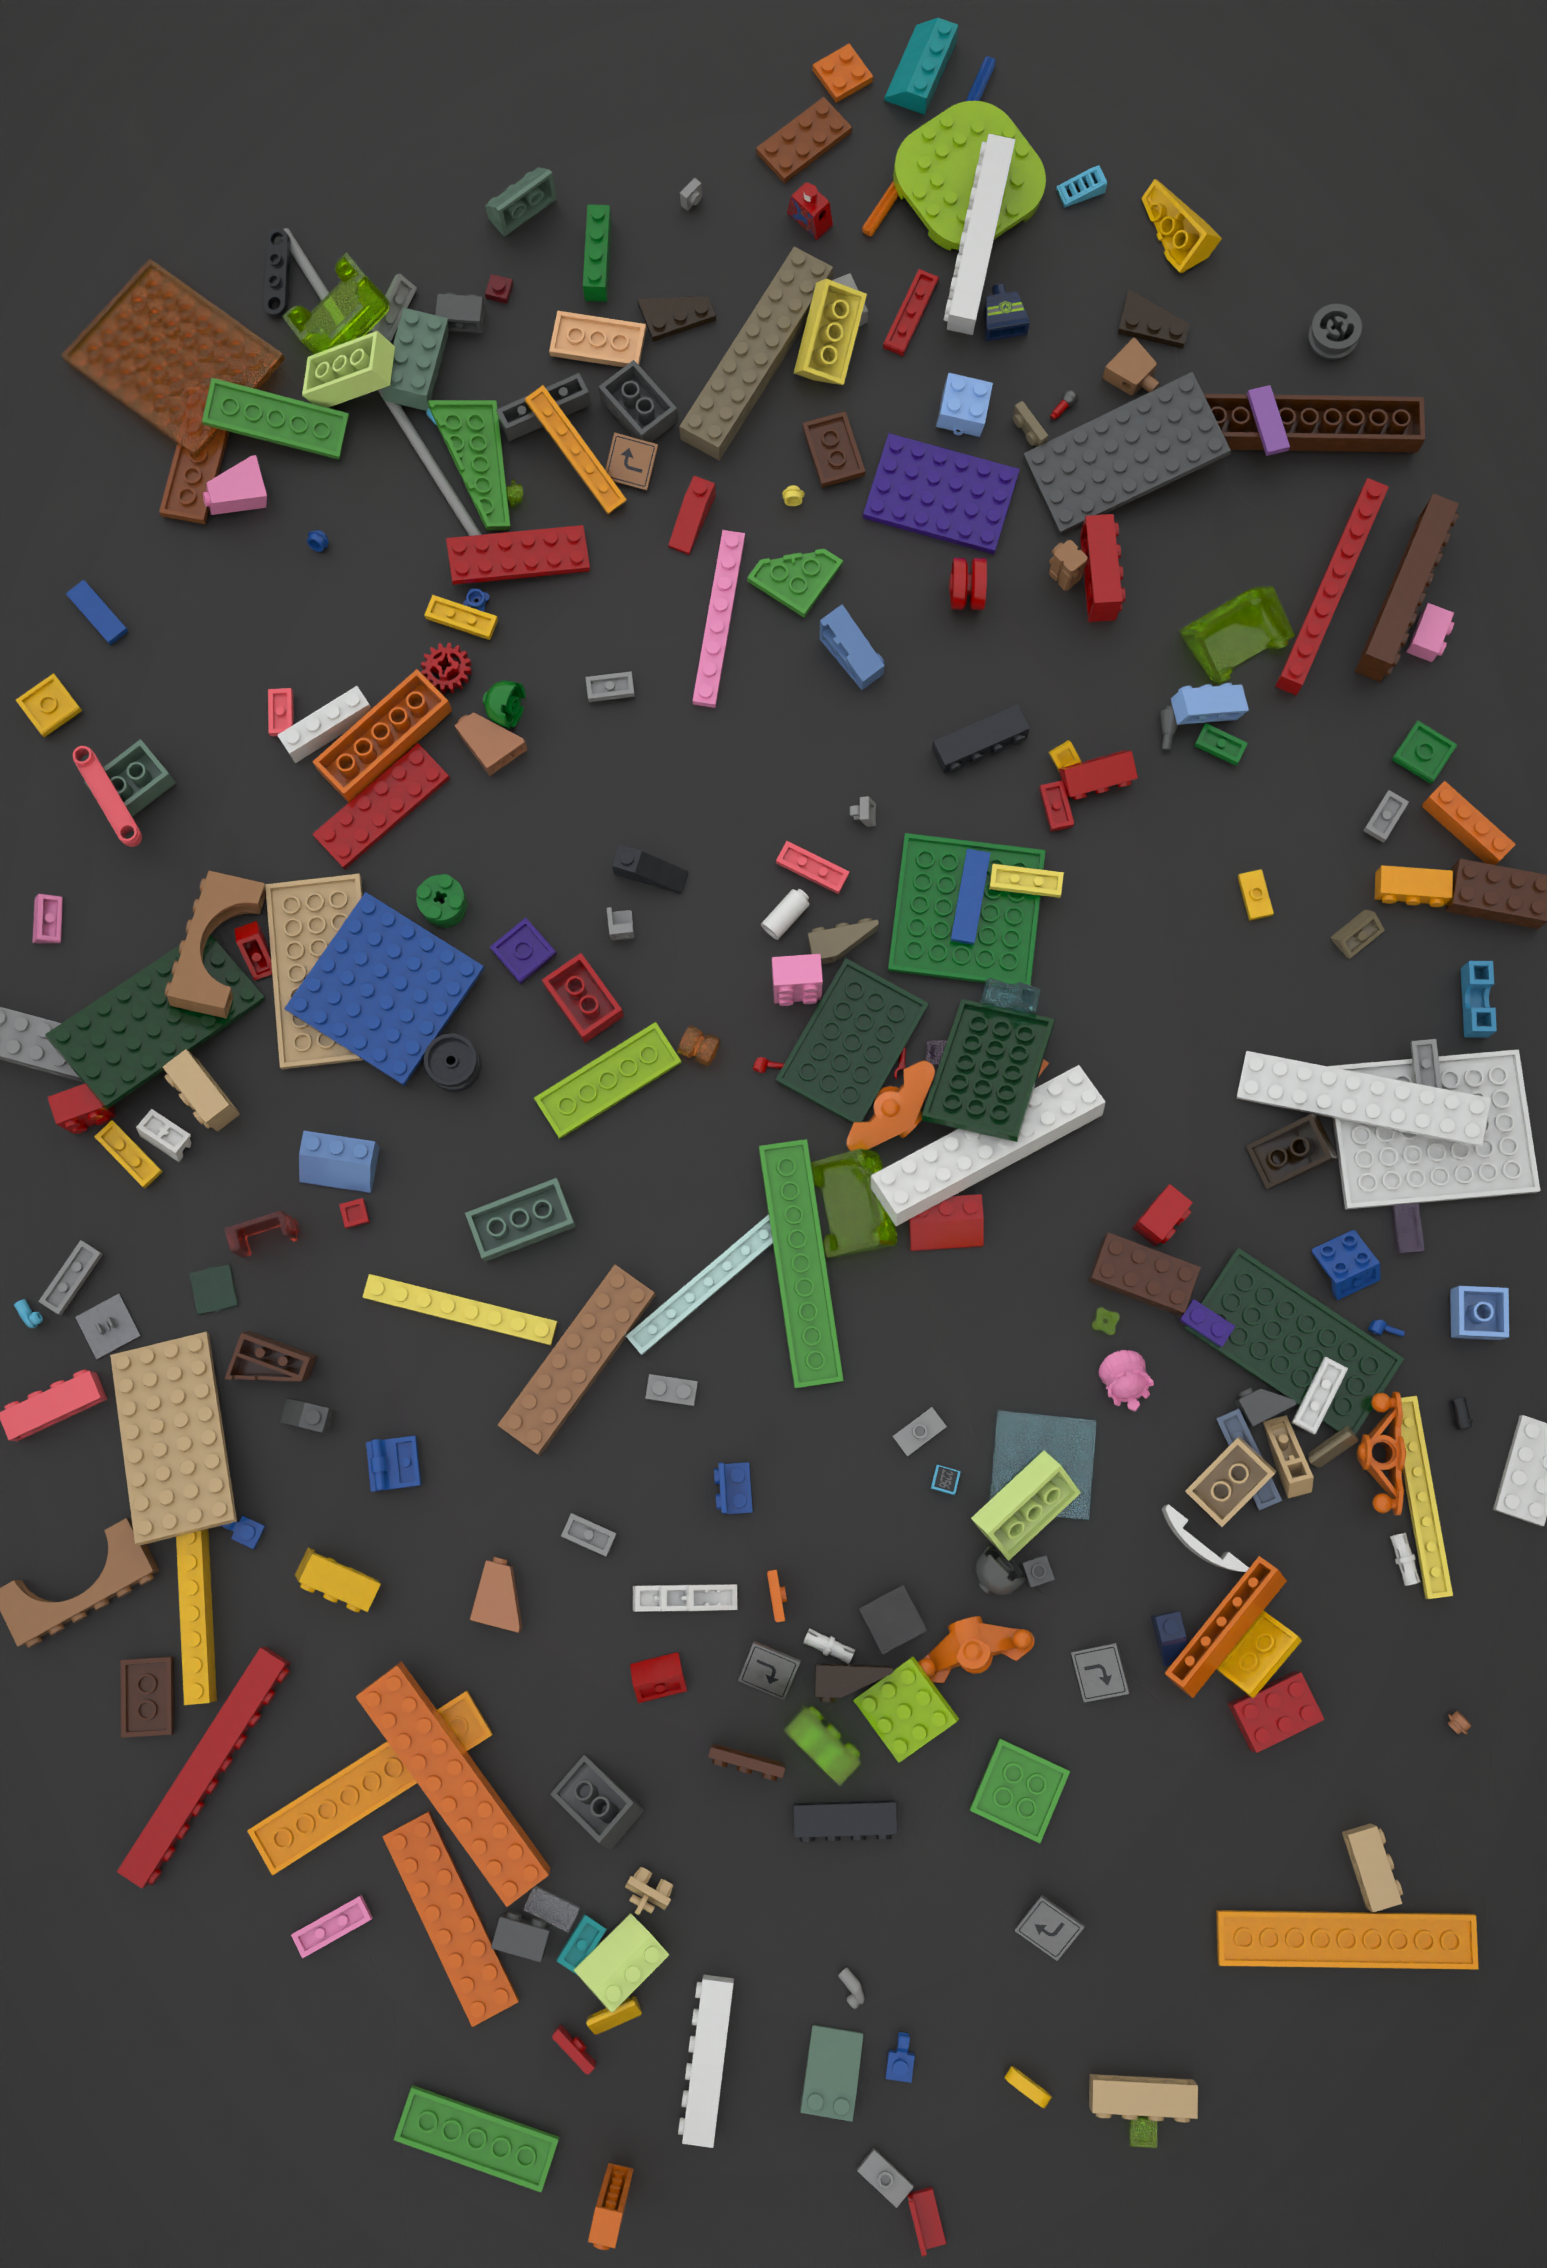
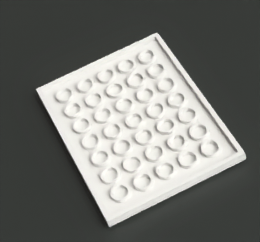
(1406, 1168)

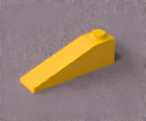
(1181, 231)

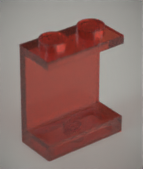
(238, 1233)

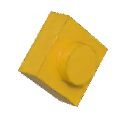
(1064, 755)

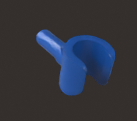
(1378, 1326)

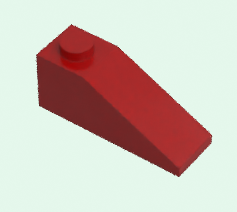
(692, 514)

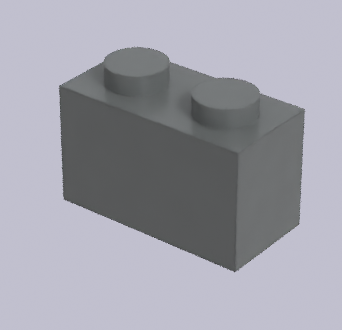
(462, 311)
(521, 1936)

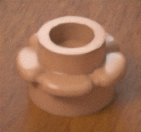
(1459, 1723)

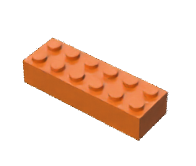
(382, 735)

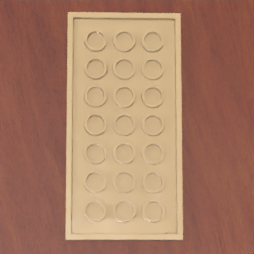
(301, 926)
(172, 1439)

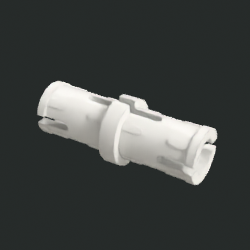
(1405, 1559)
(829, 1646)

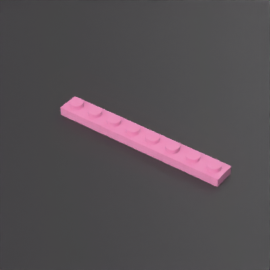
(718, 619)

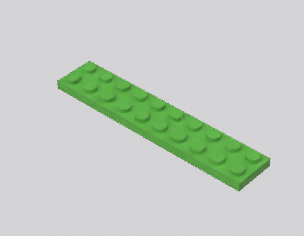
(800, 1263)

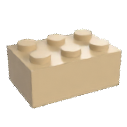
(200, 1091)
(1230, 1481)

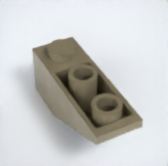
(839, 941)

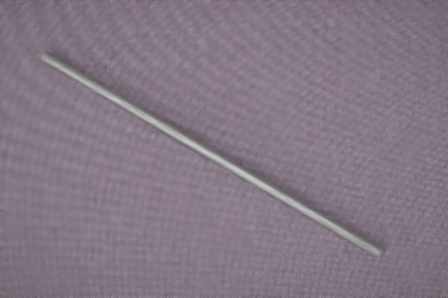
(396, 409)

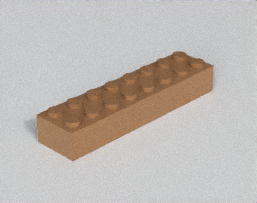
(577, 1360)

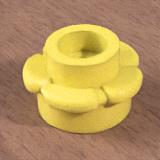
(793, 496)

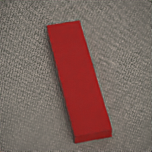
(911, 312)

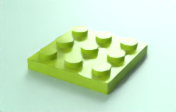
(906, 1709)

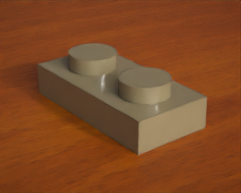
(1025, 419)

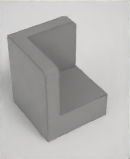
(620, 924)

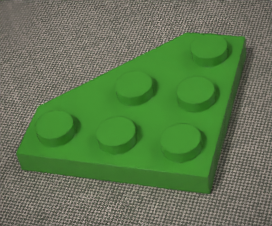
(796, 578)

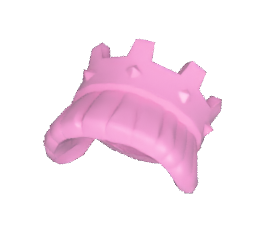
(1125, 1378)

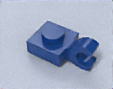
(246, 1531)
(900, 2061)

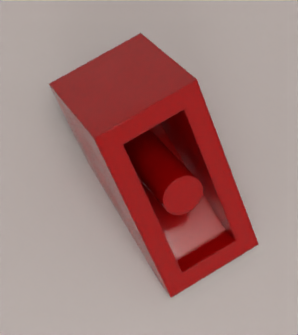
(254, 949)

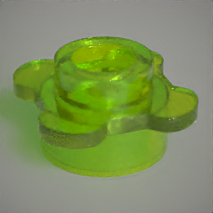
(514, 493)
(1112, 1319)

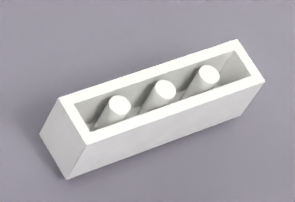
(324, 724)

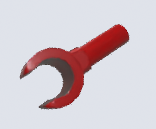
(762, 1063)
(901, 1065)

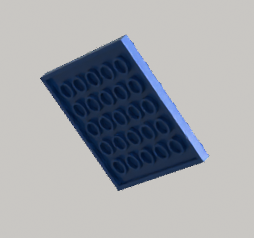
(384, 988)

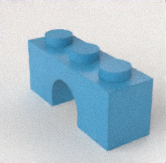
(1476, 982)

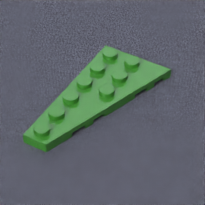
(475, 445)

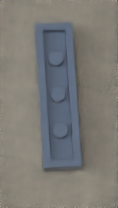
(1233, 1426)

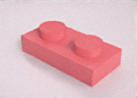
(280, 710)

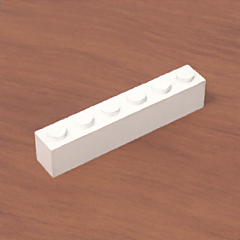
(708, 2061)

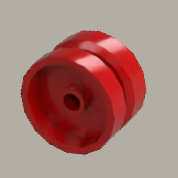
(964, 583)

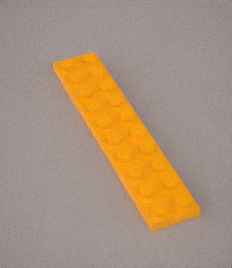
(353, 1793)
(1347, 1939)

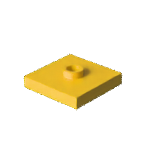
(48, 705)

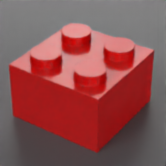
(79, 1109)
(1161, 1216)

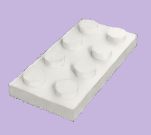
(1525, 1474)

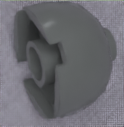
(997, 1573)

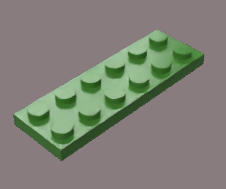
(275, 418)
(476, 2138)

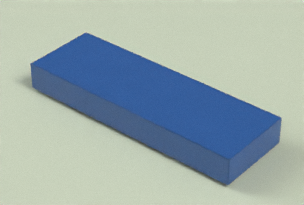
(97, 612)

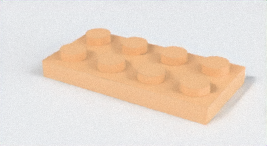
(597, 339)

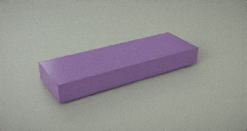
(1268, 420)

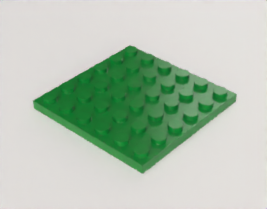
(927, 910)

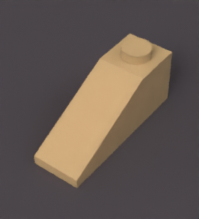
(1288, 1457)

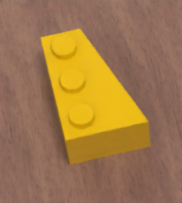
(336, 1581)

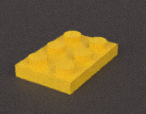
(1259, 1654)

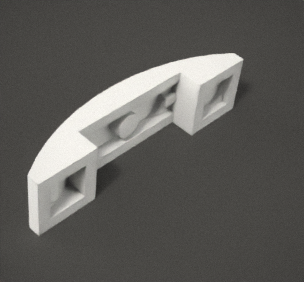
(1177, 1522)

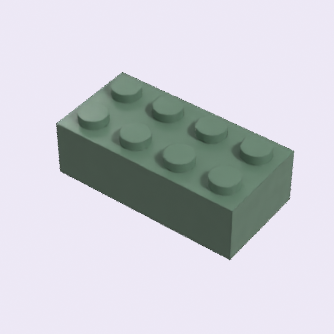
(417, 358)
(520, 1220)

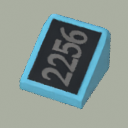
(945, 1480)

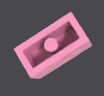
(1430, 632)

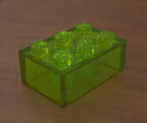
(823, 1744)

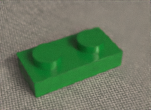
(1221, 744)

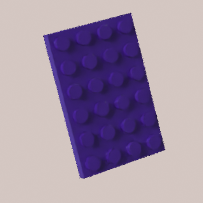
(941, 493)

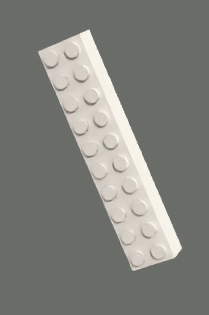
(969, 1157)

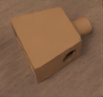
(1132, 369)

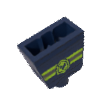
(1004, 315)

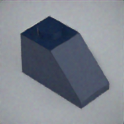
(1169, 1635)

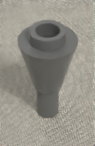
(1169, 726)

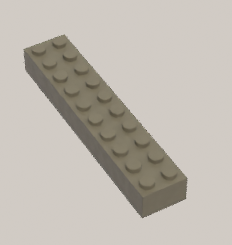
(754, 355)

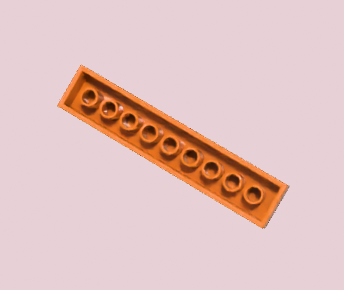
(454, 1784)

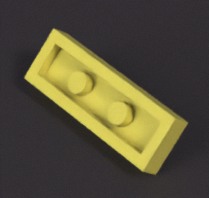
(1026, 880)

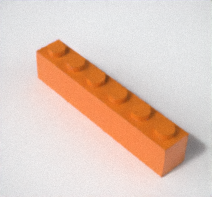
(1225, 1627)
(610, 2207)

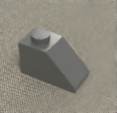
(1261, 1405)
(307, 1416)

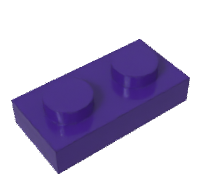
(1207, 1323)

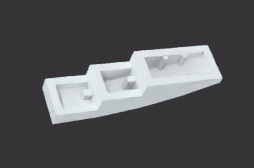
(685, 1597)

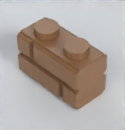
(1067, 564)

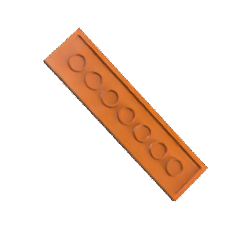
(451, 1919)

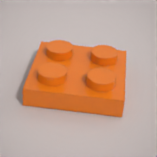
(842, 73)

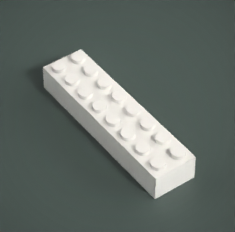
(978, 233)

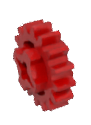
(439, 661)

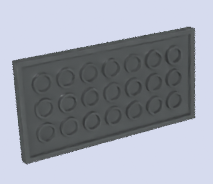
(1127, 453)

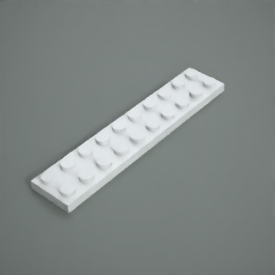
(1364, 1098)

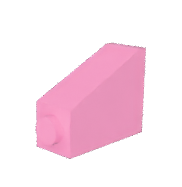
(236, 489)

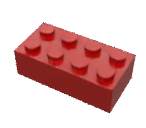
(1102, 568)

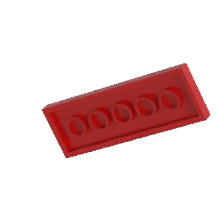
(517, 554)
(381, 806)

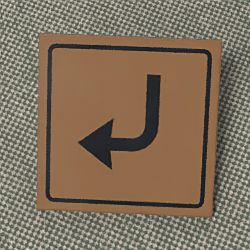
(631, 461)

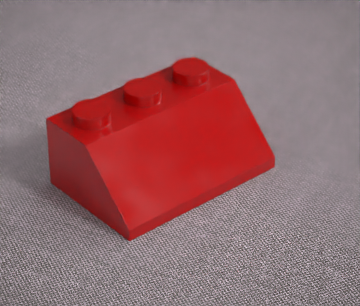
(949, 1225)

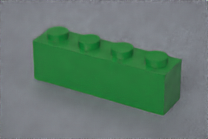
(597, 253)

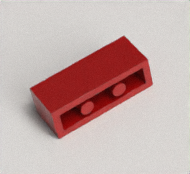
(1099, 774)

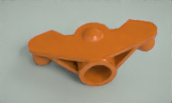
(895, 1109)
(1394, 1449)
(973, 1647)

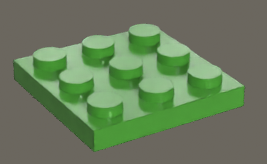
(1019, 1790)

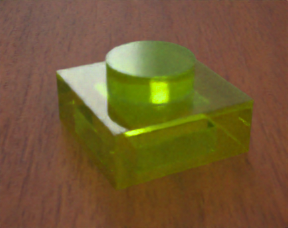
(1143, 2133)

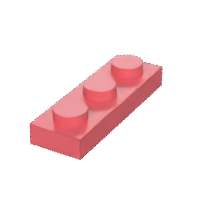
(812, 867)

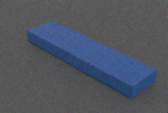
(970, 896)

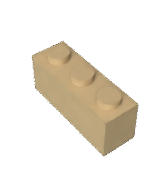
(1373, 1867)

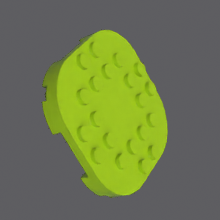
(939, 167)

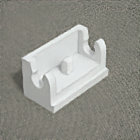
(164, 1135)

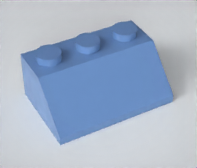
(337, 1161)

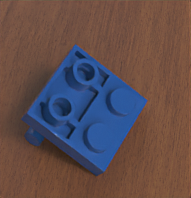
(393, 1463)

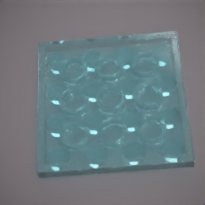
(1067, 1440)

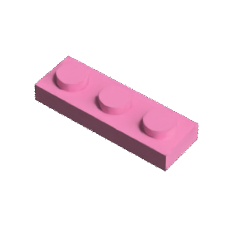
(331, 1926)

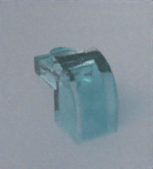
(1015, 997)

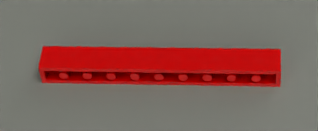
(1331, 586)
(204, 1767)

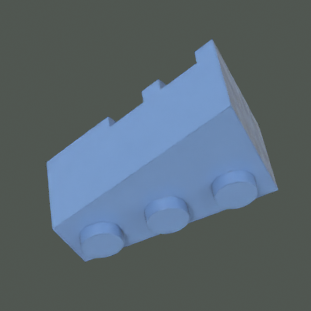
(850, 647)

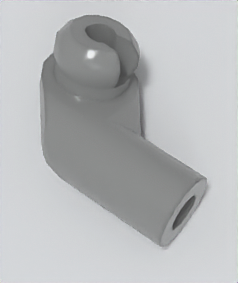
(854, 1986)

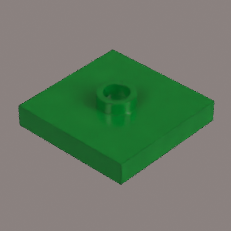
(1424, 752)

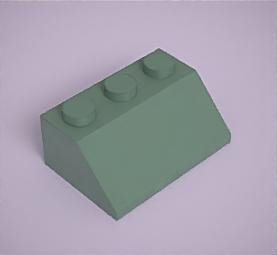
(522, 200)

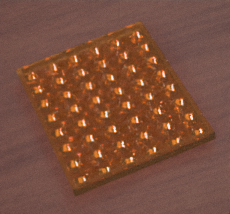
(162, 348)

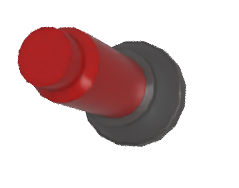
(1068, 399)

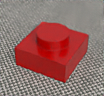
(354, 1213)

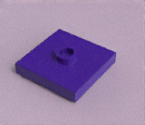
(523, 950)

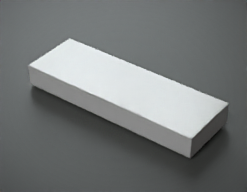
(1319, 1395)

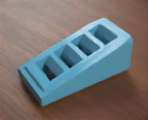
(1085, 193)

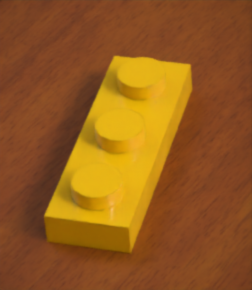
(461, 617)
(128, 1154)

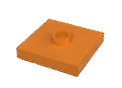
(778, 1595)

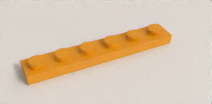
(575, 449)

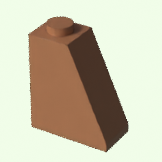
(489, 742)
(497, 1597)

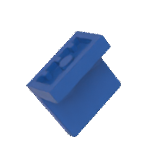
(1348, 1264)
(734, 1488)

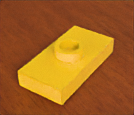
(1255, 895)

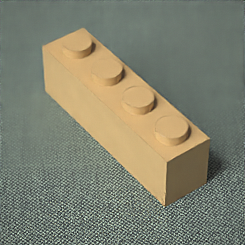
(1143, 2097)

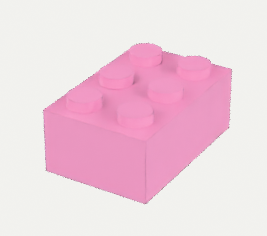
(797, 979)

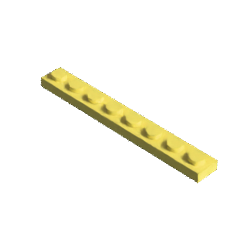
(460, 1309)
(1423, 1504)

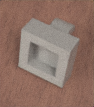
(865, 812)

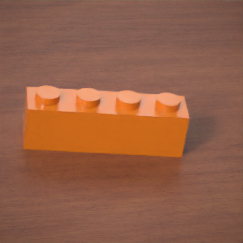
(1468, 824)

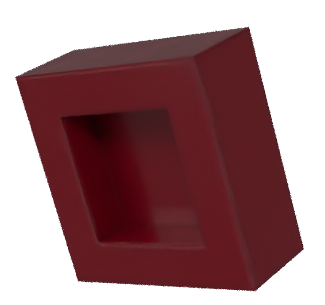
(499, 288)

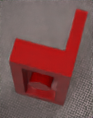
(658, 1677)
(926, 2219)

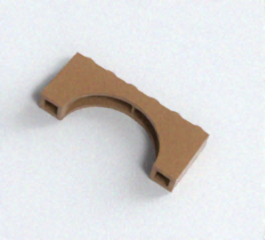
(220, 899)
(34, 1617)

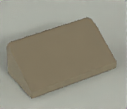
(1358, 933)
(1332, 1447)

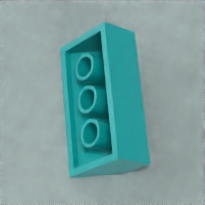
(922, 65)

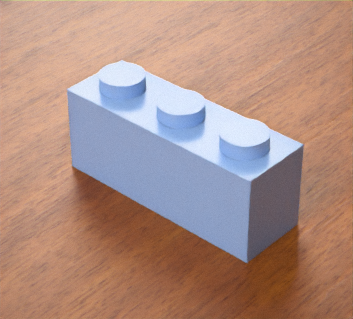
(1209, 703)

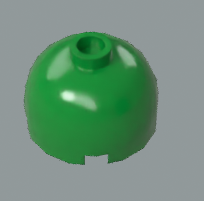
(503, 703)

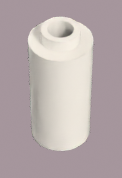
(785, 913)

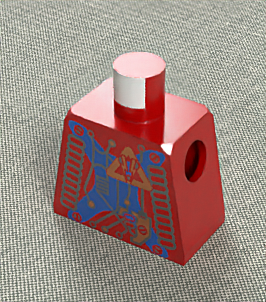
(811, 210)

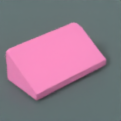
(47, 919)

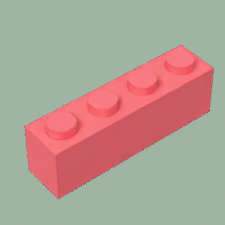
(53, 1405)

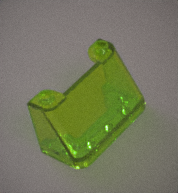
(343, 314)
(1238, 631)
(852, 1209)

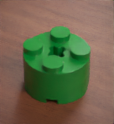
(436, 889)

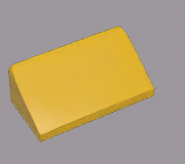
(605, 2020)

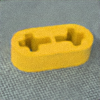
(1028, 2087)

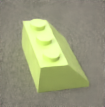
(621, 1962)

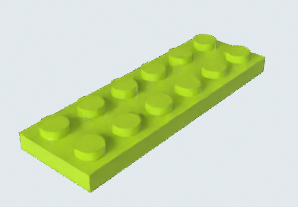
(607, 1080)

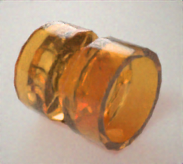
(700, 1046)

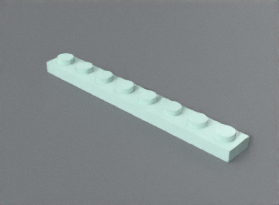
(701, 1287)

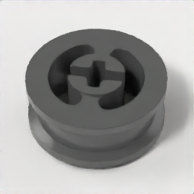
(1340, 321)

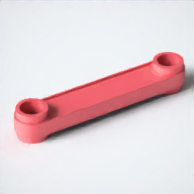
(107, 796)

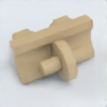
(657, 1896)

